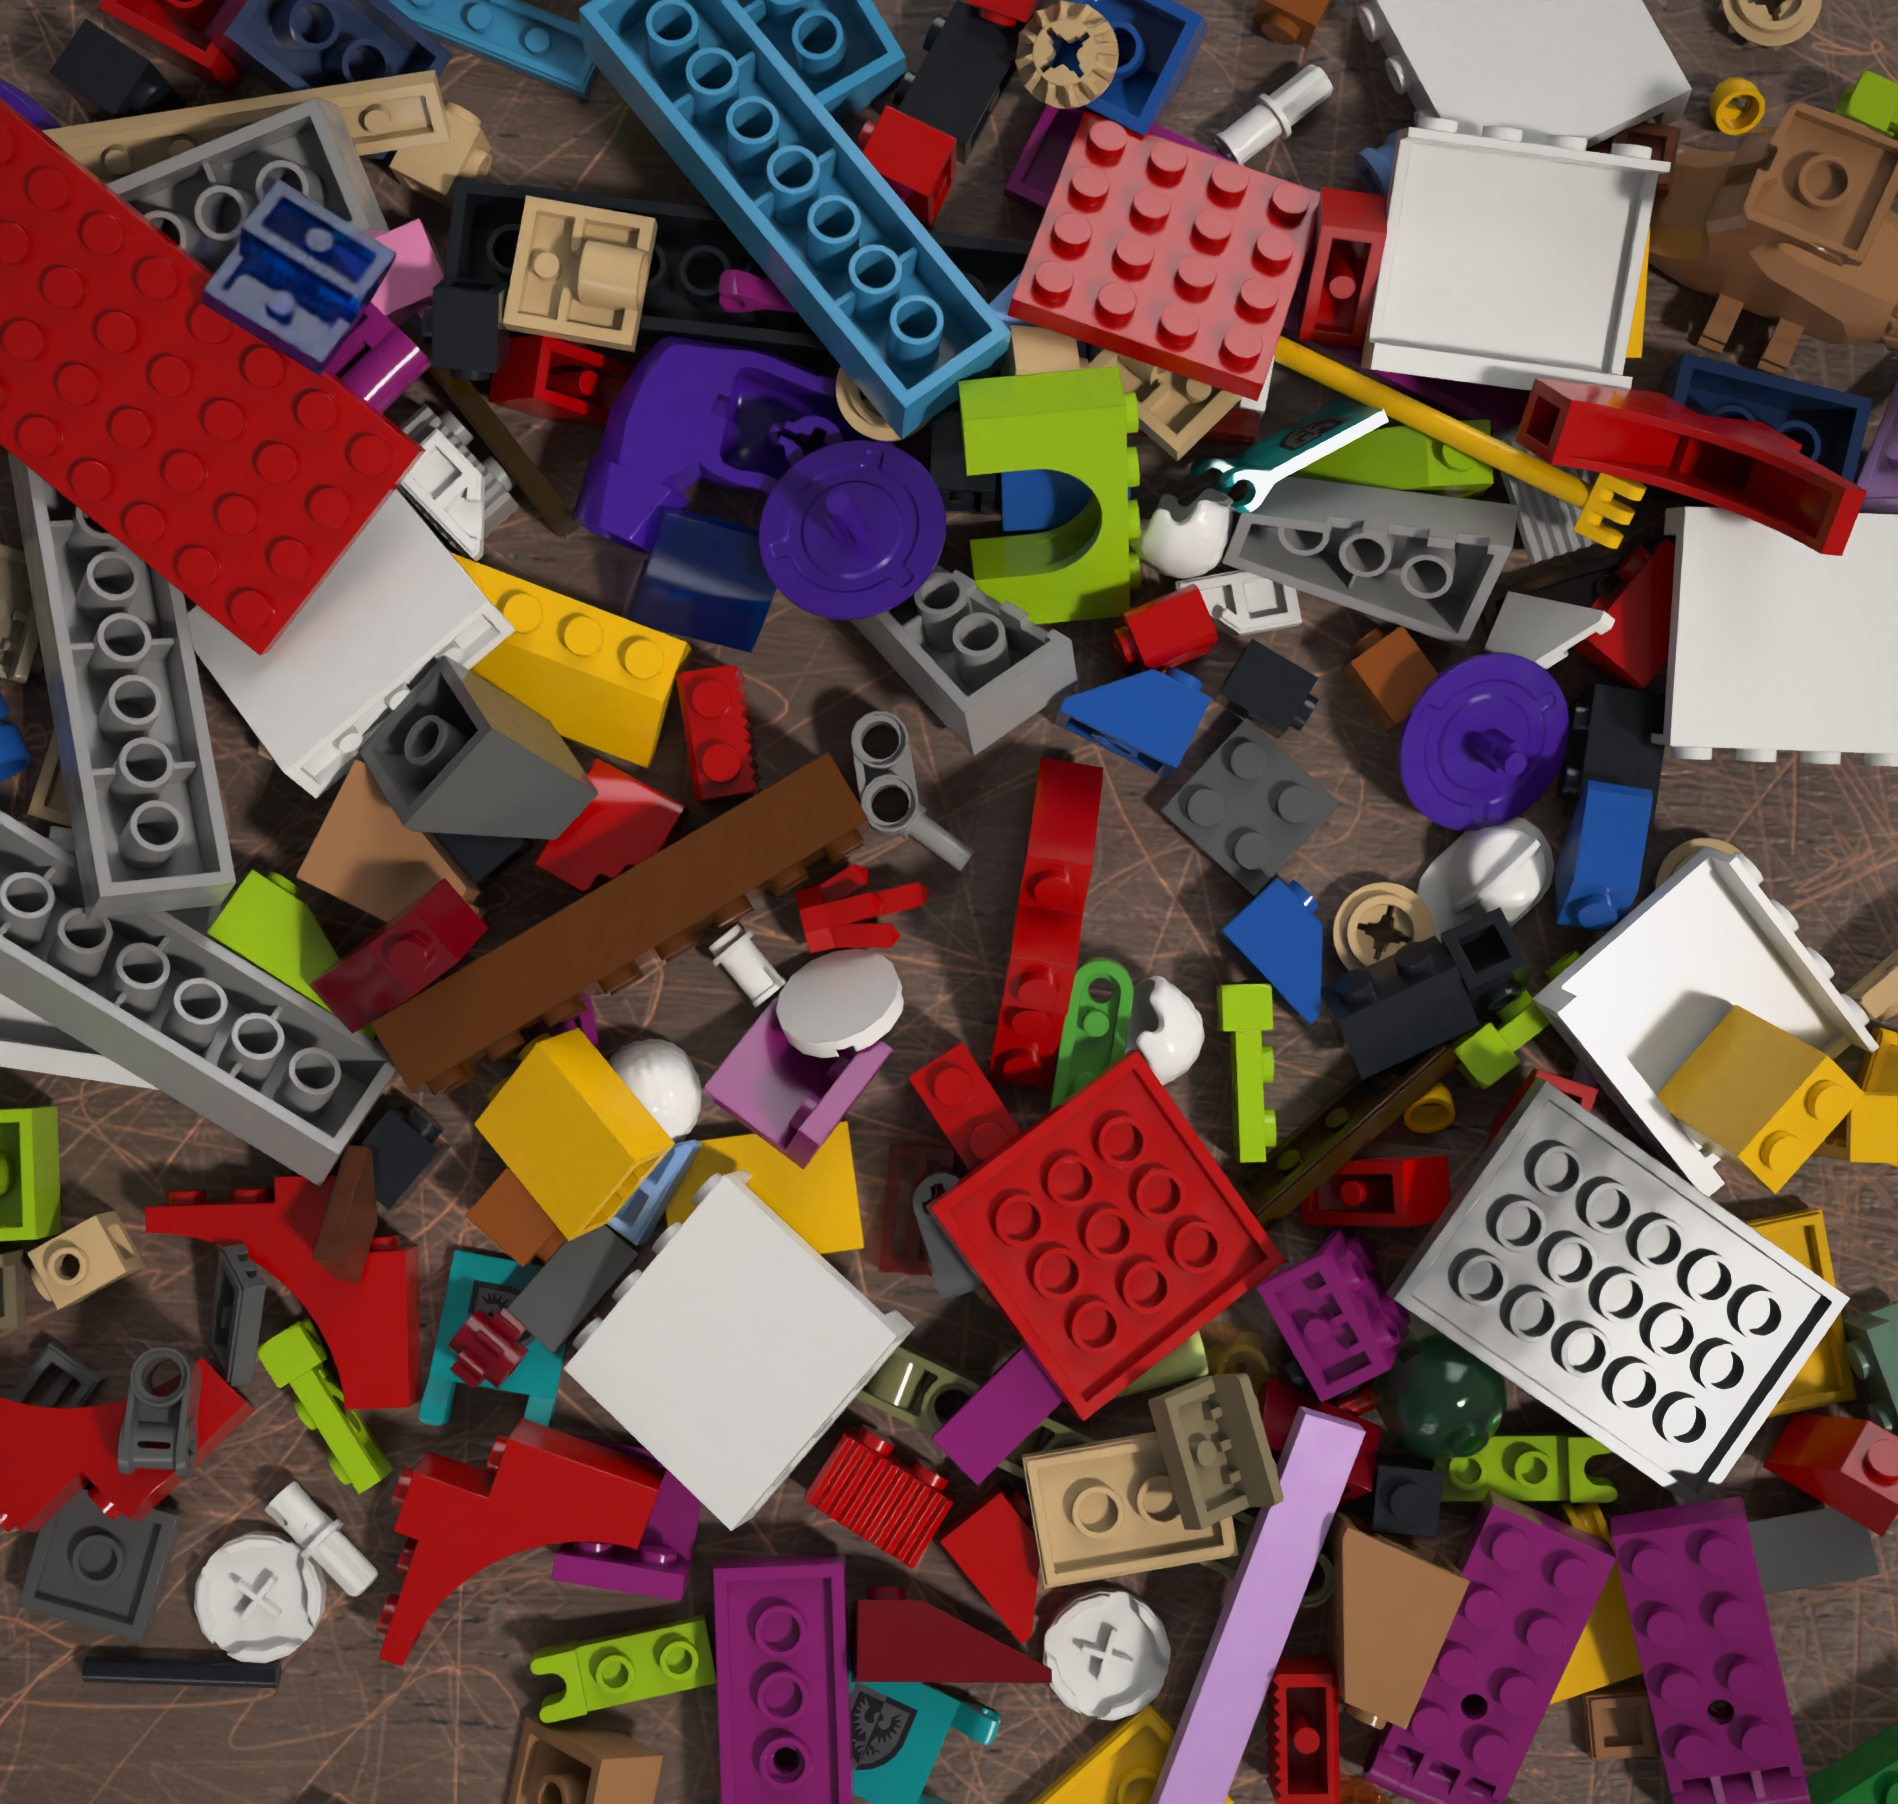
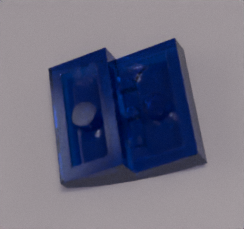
(298, 277)
(704, 581)

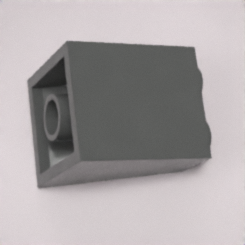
(475, 761)

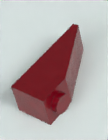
(400, 957)
(922, 1644)

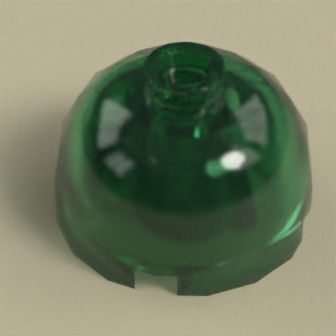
(1441, 1400)

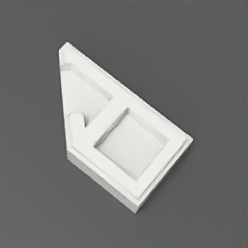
(450, 492)
(1247, 602)
(1543, 628)

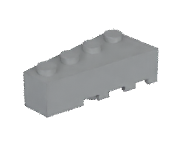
(1379, 551)
(972, 657)

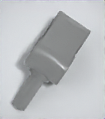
(898, 773)

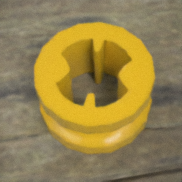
(1586, 1518)

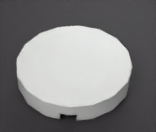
(840, 1002)
(259, 1597)
(1106, 1653)

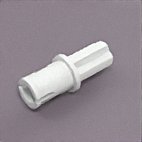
(1274, 115)
(321, 1539)

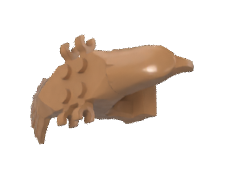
(1787, 232)

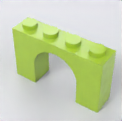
(1070, 426)

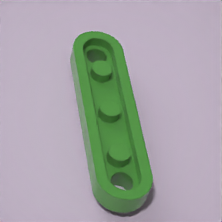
(1093, 1028)

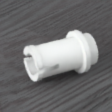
(746, 965)

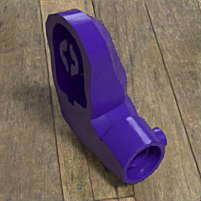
(708, 416)

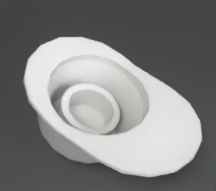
(1488, 870)

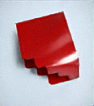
(613, 832)

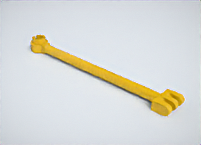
(1592, 499)

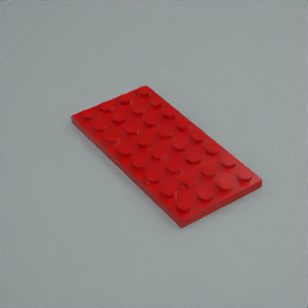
(163, 414)

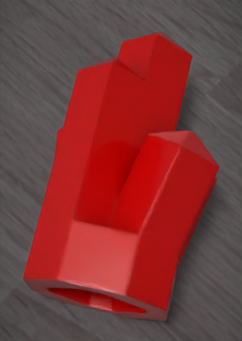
(833, 919)

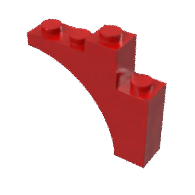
(1708, 458)
(1047, 923)
(366, 1324)
(58, 1451)
(532, 1494)

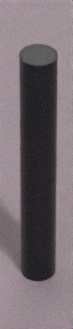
(181, 1672)

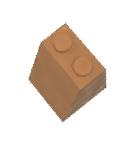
(375, 860)
(1386, 1617)

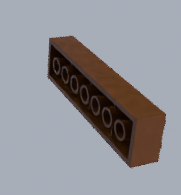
(623, 926)

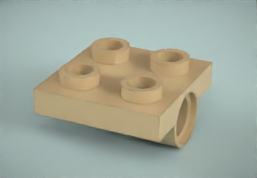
(580, 273)
(1170, 406)

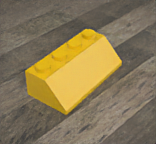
(582, 666)

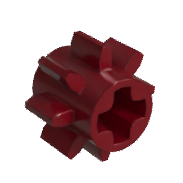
(488, 1348)

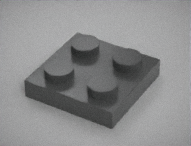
(1249, 807)
(101, 1567)

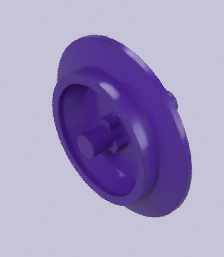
(852, 530)
(1483, 741)

